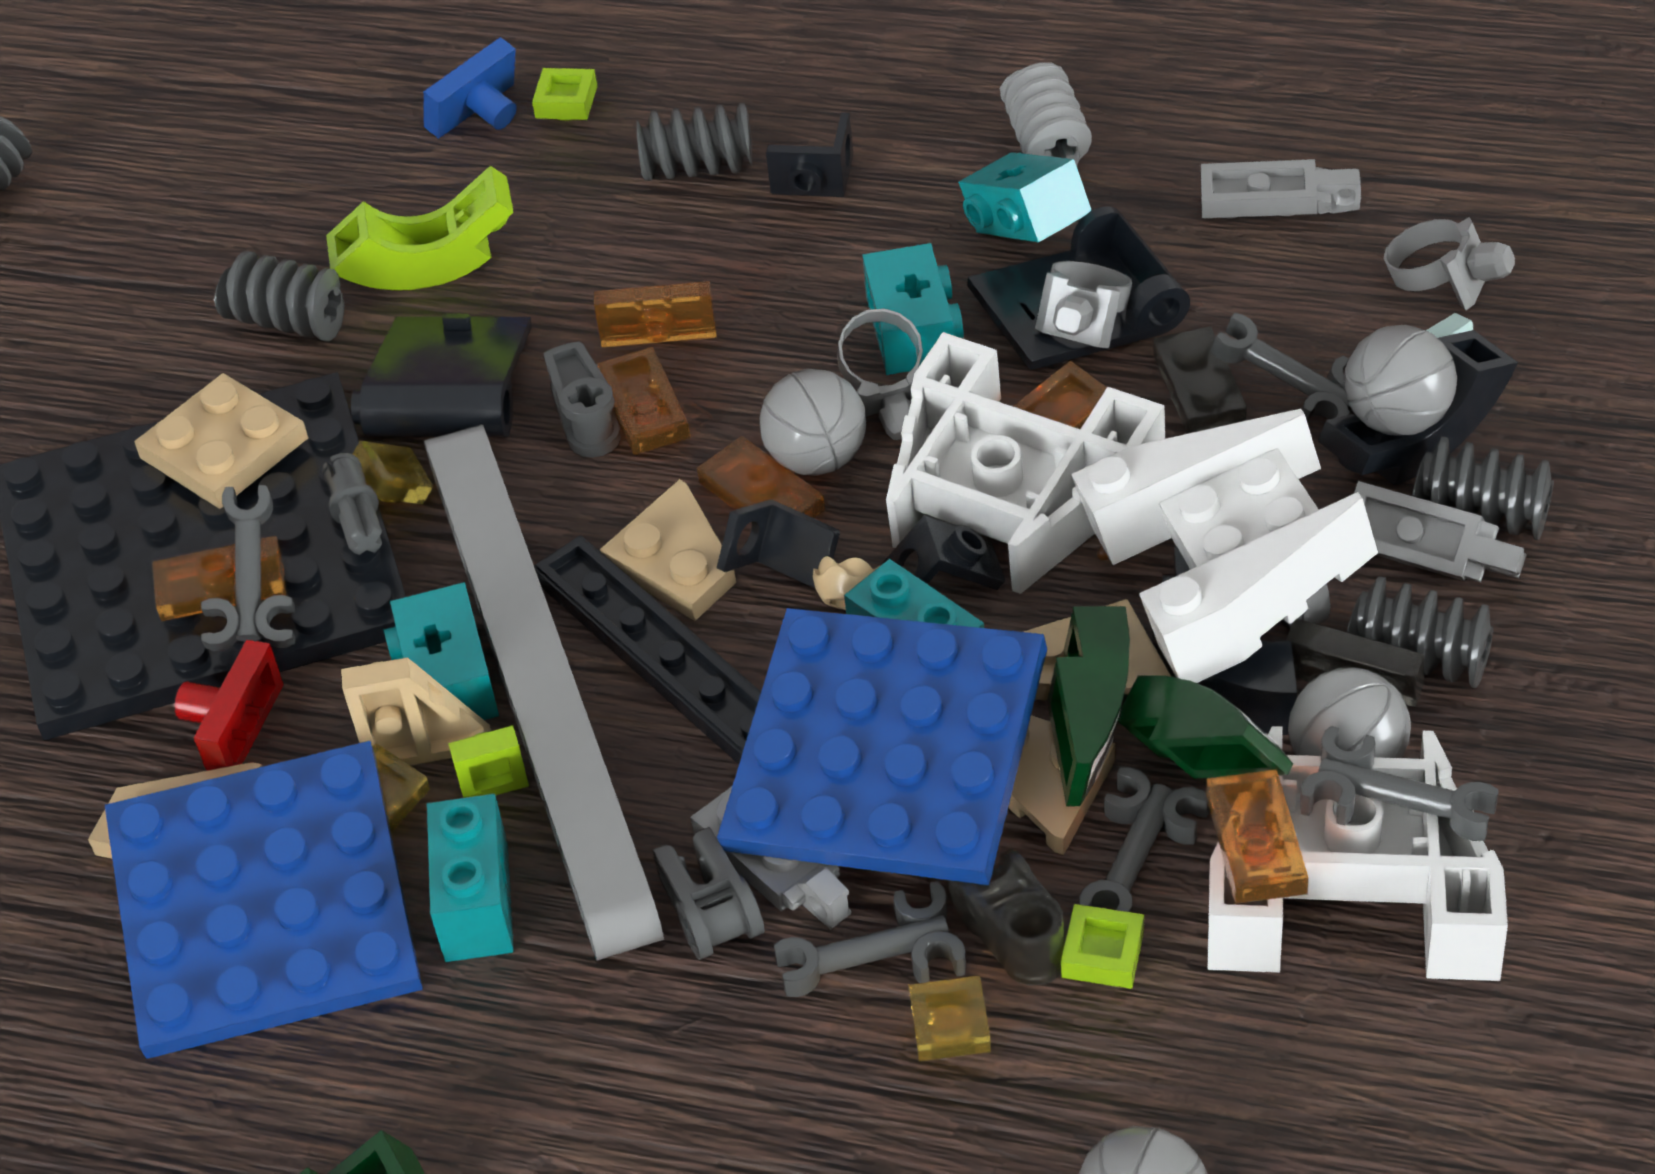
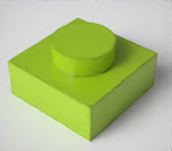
(564, 94)
(489, 763)
(1102, 946)

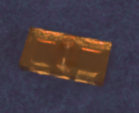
(655, 314)
(644, 401)
(748, 476)
(195, 577)
(1256, 836)

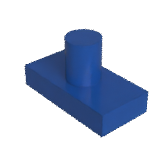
(473, 89)

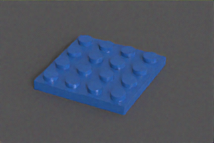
(885, 745)
(260, 899)

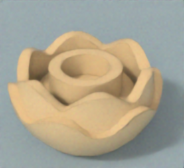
(836, 579)

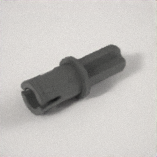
(353, 503)

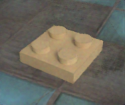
(221, 439)

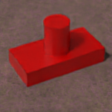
(236, 710)

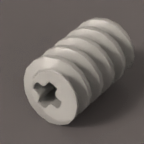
(1045, 112)

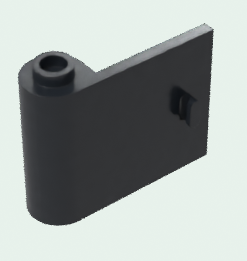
(1100, 238)
(442, 377)

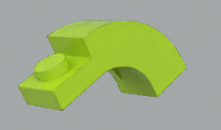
(425, 248)

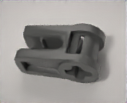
(582, 400)
(710, 910)

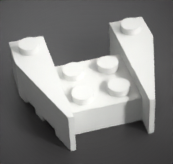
(1000, 465)
(1240, 525)
(1376, 857)

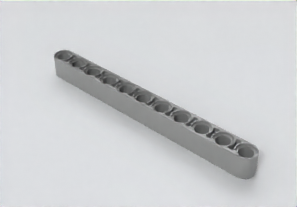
(544, 698)

